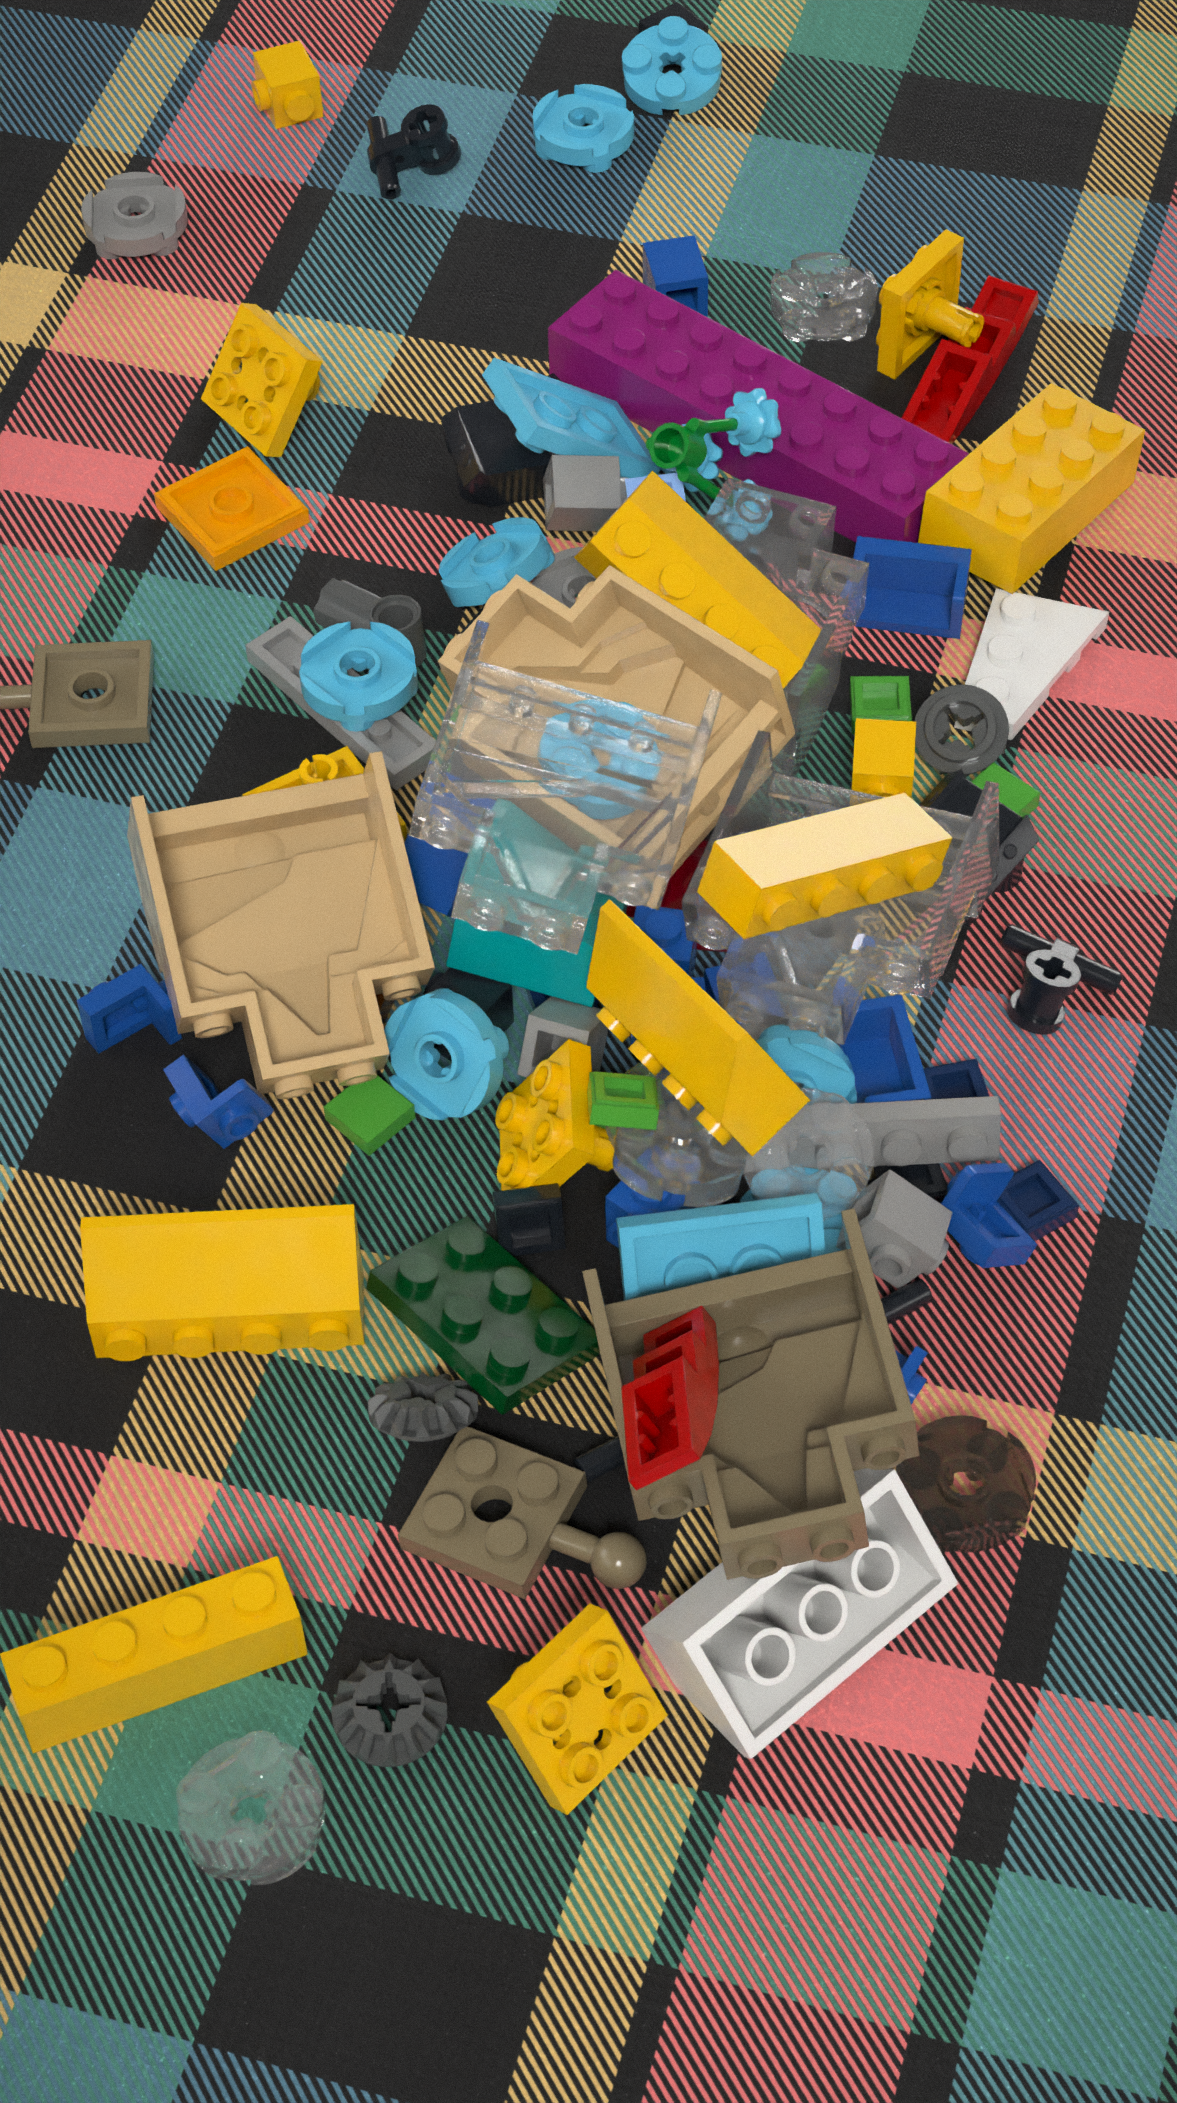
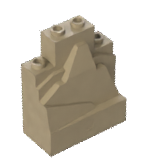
(800, 1405)

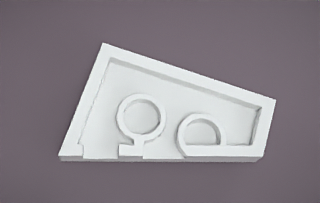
(1027, 649)

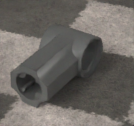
(349, 603)

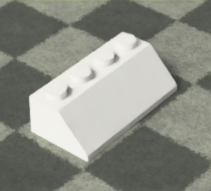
(778, 1644)

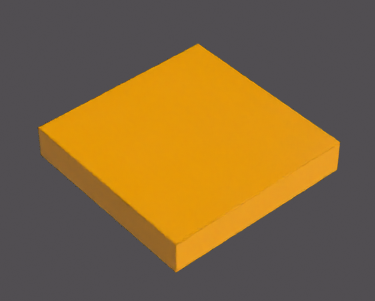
(231, 508)

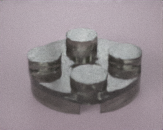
(996, 1509)

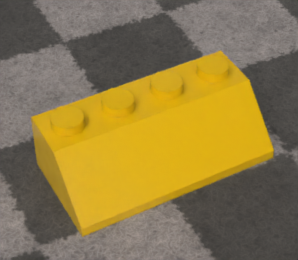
(692, 566)
(688, 1035)
(223, 1281)

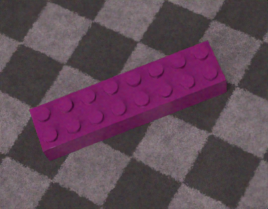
(680, 366)

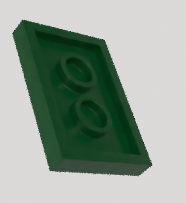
(484, 1314)

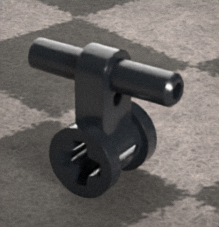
(410, 147)
(1051, 975)

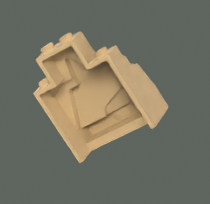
(640, 652)
(286, 921)

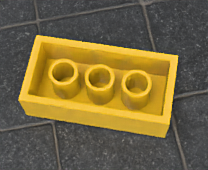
(1032, 486)

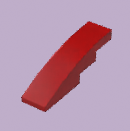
(963, 376)
(672, 1398)

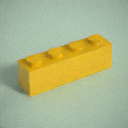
(823, 865)
(154, 1654)

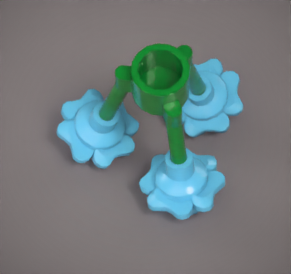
(690, 448)

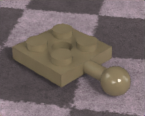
(62, 676)
(516, 1547)

